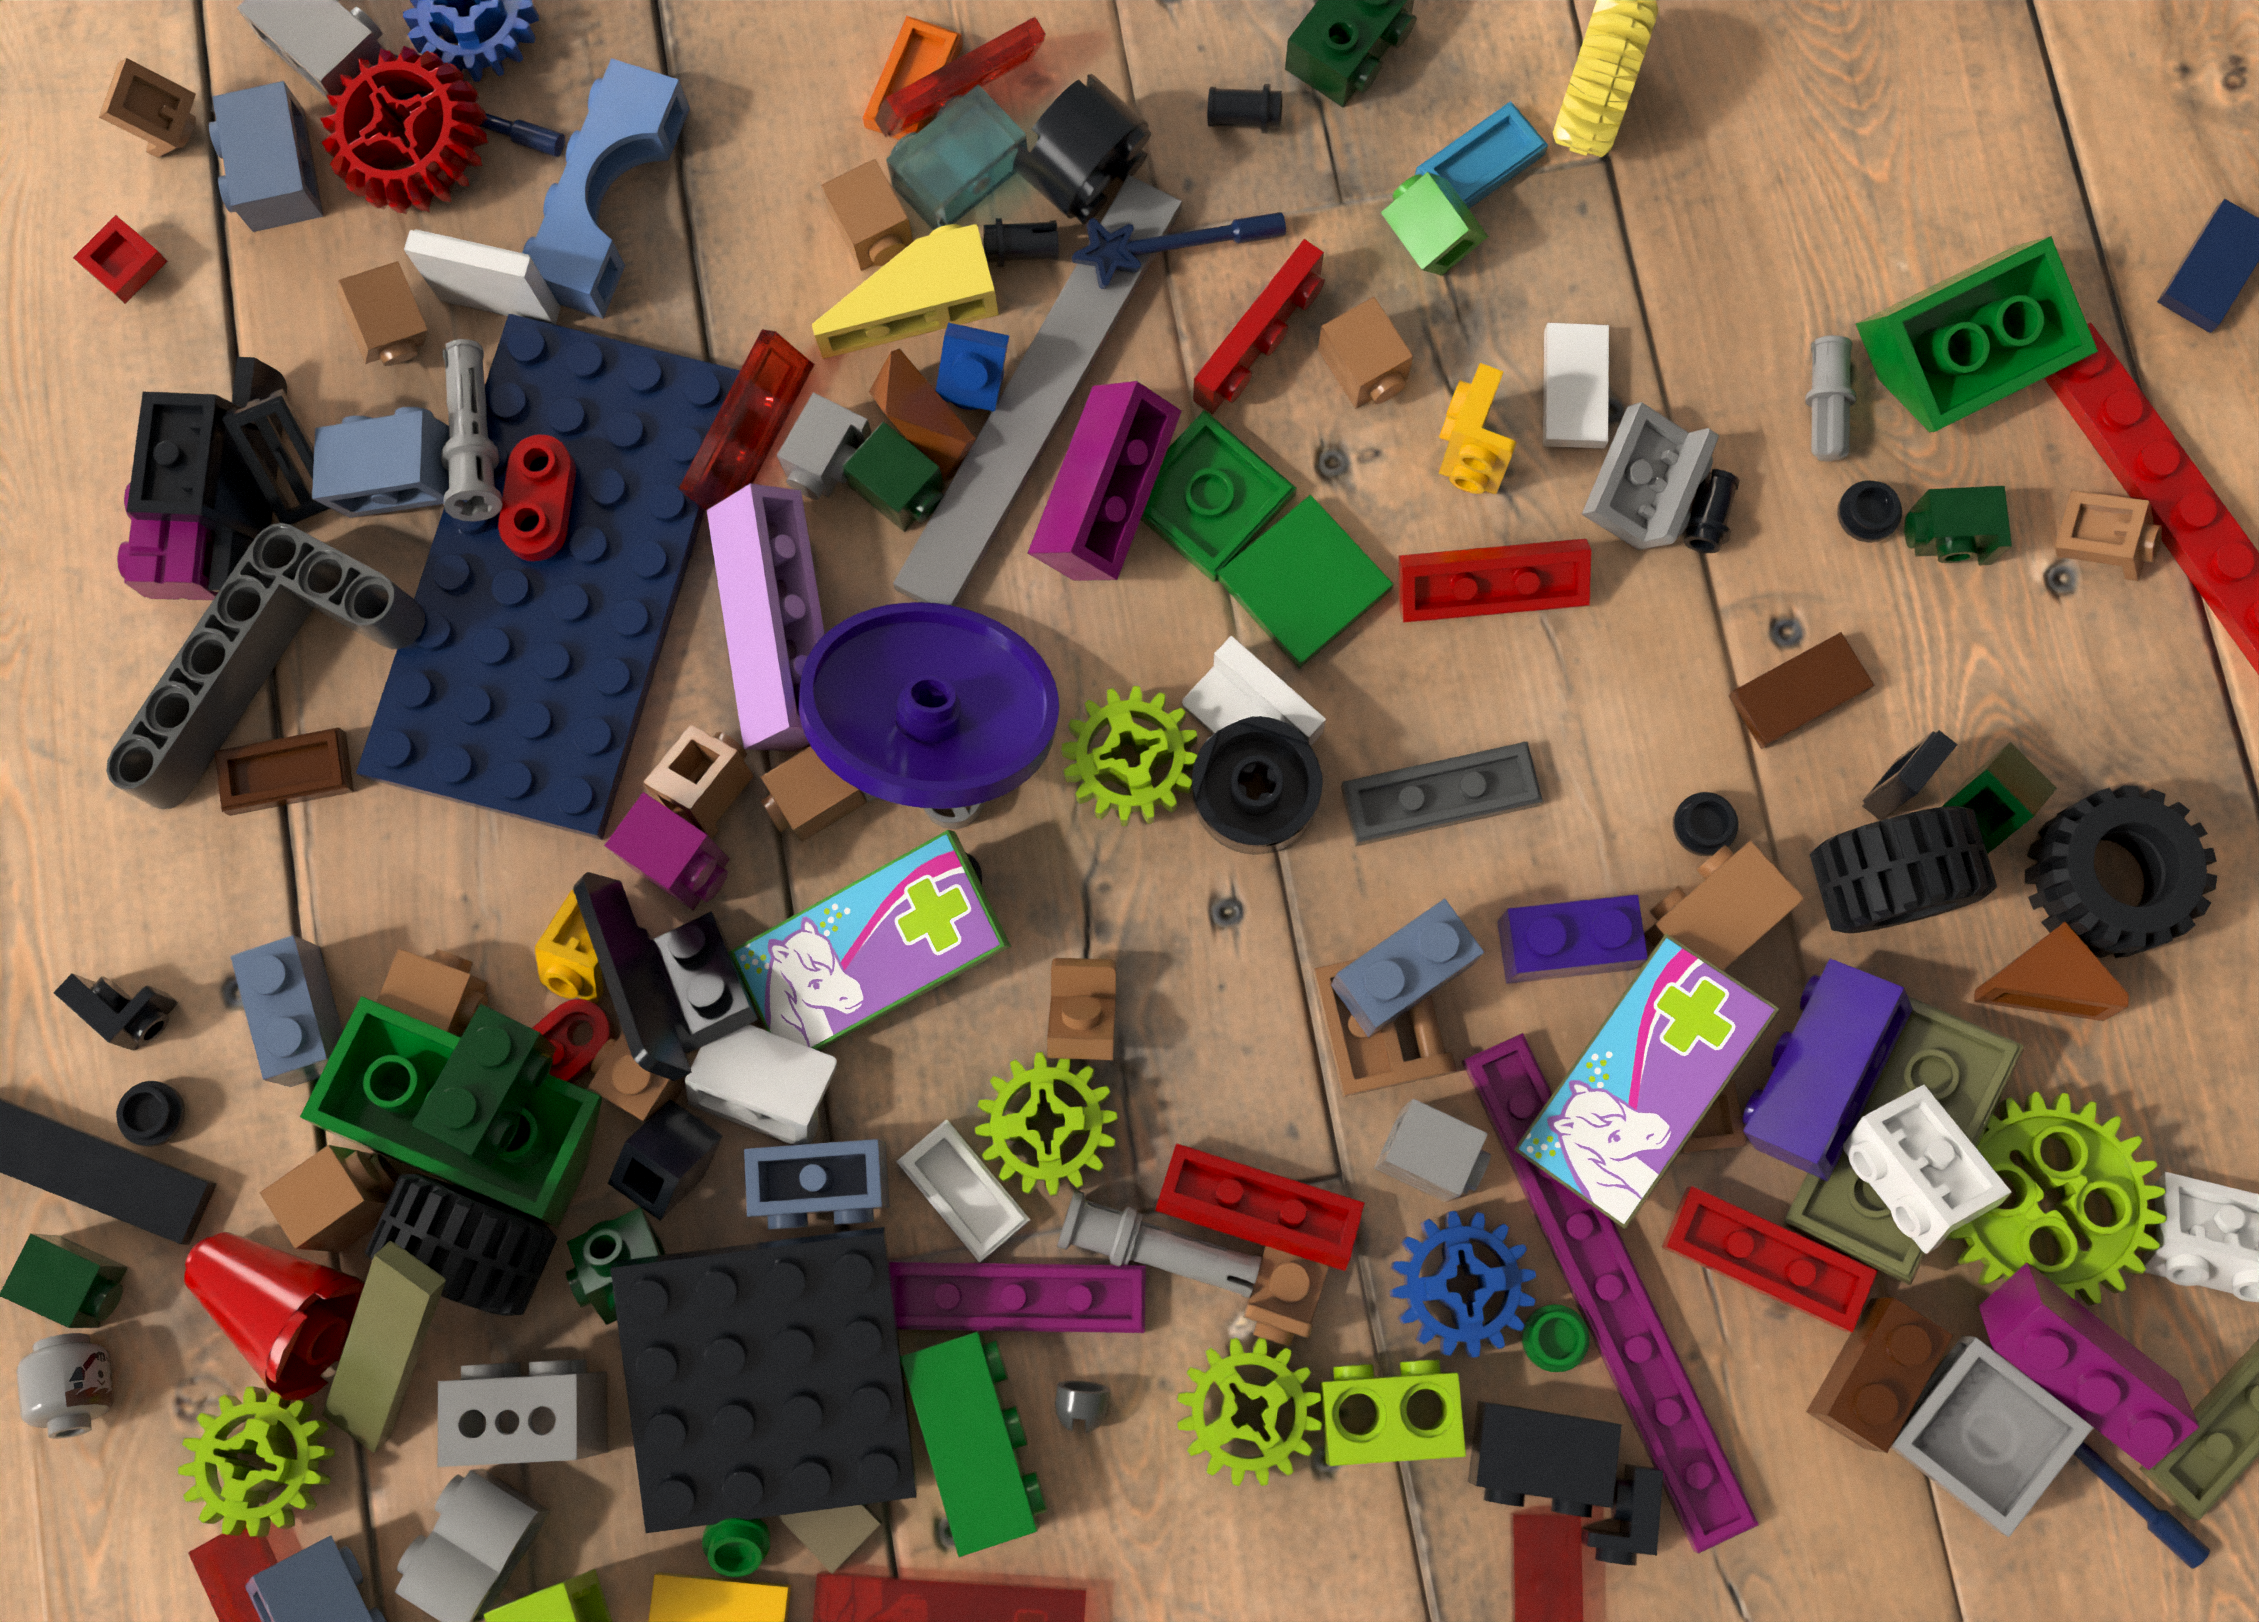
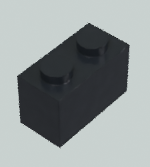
(1544, 1456)

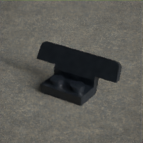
(194, 471)
(665, 989)

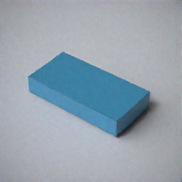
(1487, 155)

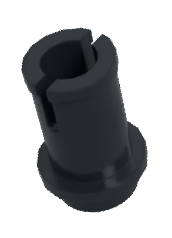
(1245, 108)
(1020, 241)
(1710, 512)

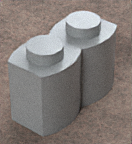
(472, 1548)

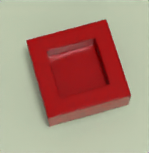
(120, 259)

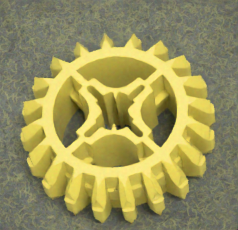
(1605, 75)

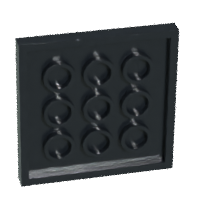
(764, 1379)

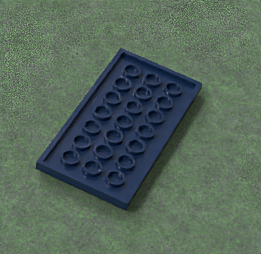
(543, 667)

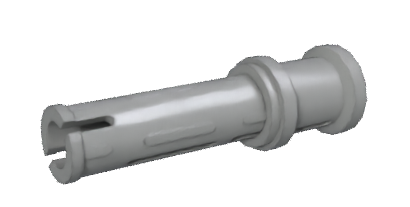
(469, 452)
(1127, 1238)

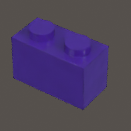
(1572, 939)

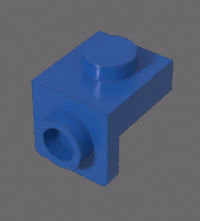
(971, 367)

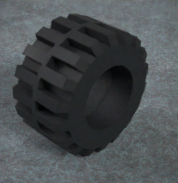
(2161, 843)
(1903, 869)
(477, 1245)

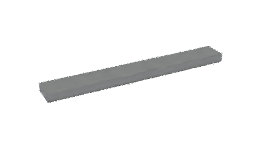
(1031, 408)

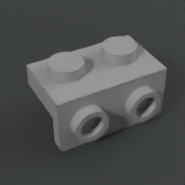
(1649, 478)

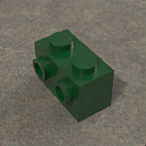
(1343, 42)
(486, 1086)

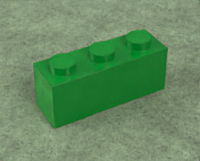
(974, 1442)

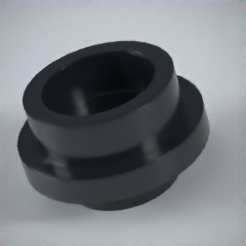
(1869, 511)
(1705, 823)
(150, 1113)

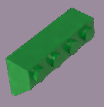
(382, 1080)

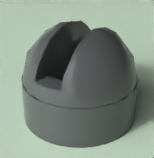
(1082, 1401)

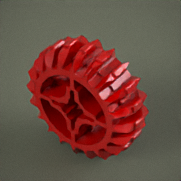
(371, 134)

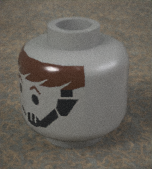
(65, 1384)

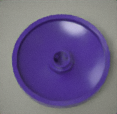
(928, 705)

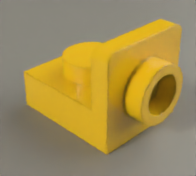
(567, 956)

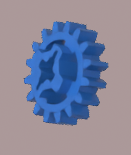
(482, 28)
(1466, 1316)

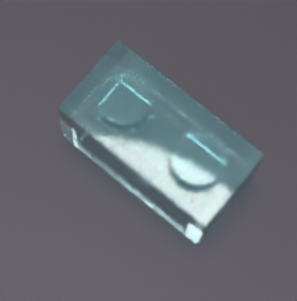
(956, 158)

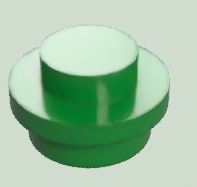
(1555, 1338)
(736, 1545)

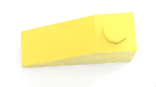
(915, 293)

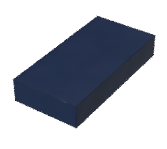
(2214, 267)

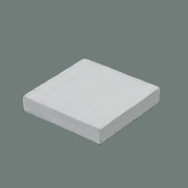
(482, 276)

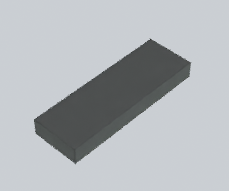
(1441, 793)

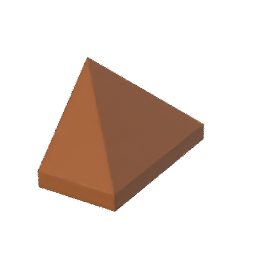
(921, 414)
(2056, 978)

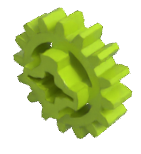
(1106, 762)
(1015, 1126)
(1223, 1430)
(243, 1483)

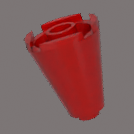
(275, 1309)

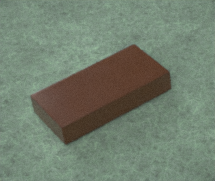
(1801, 690)
(283, 771)

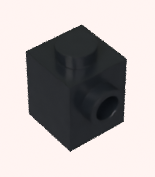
(666, 1145)

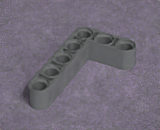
(238, 647)

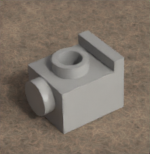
(820, 446)

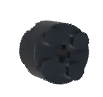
(1083, 147)
(1234, 756)

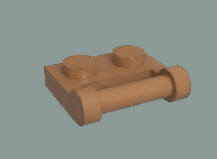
(1377, 1061)

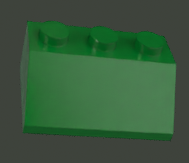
(1979, 335)

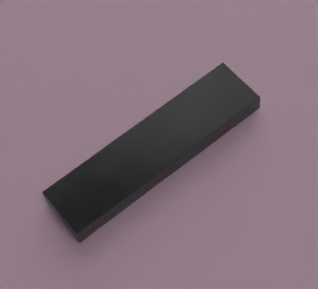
(101, 1174)

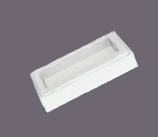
(1576, 385)
(963, 1191)

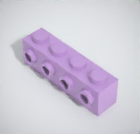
(766, 608)

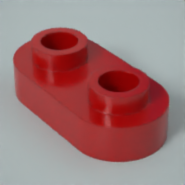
(537, 494)
(558, 1027)

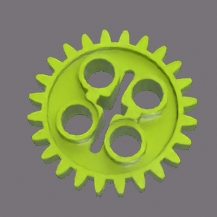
(2095, 1165)

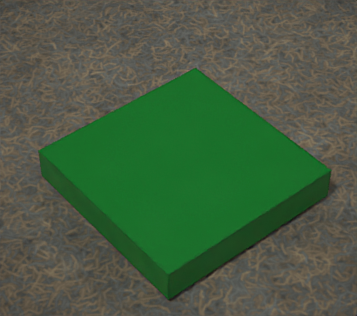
(1213, 496)
(1304, 581)

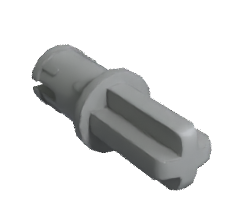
(1830, 397)

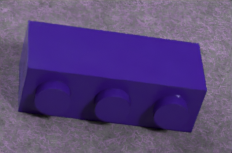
(1826, 1068)

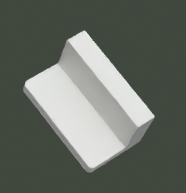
(1245, 688)
(762, 1083)

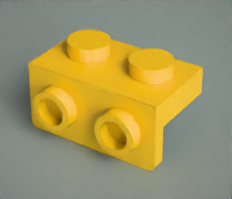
(1474, 455)

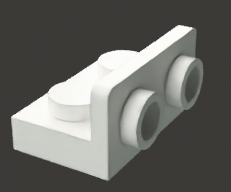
(1923, 1168)
(2207, 1236)

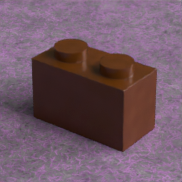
(1880, 1374)

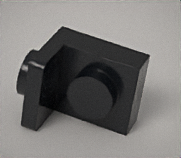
(114, 1013)
(1638, 1509)

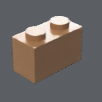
(1728, 909)
(331, 1198)

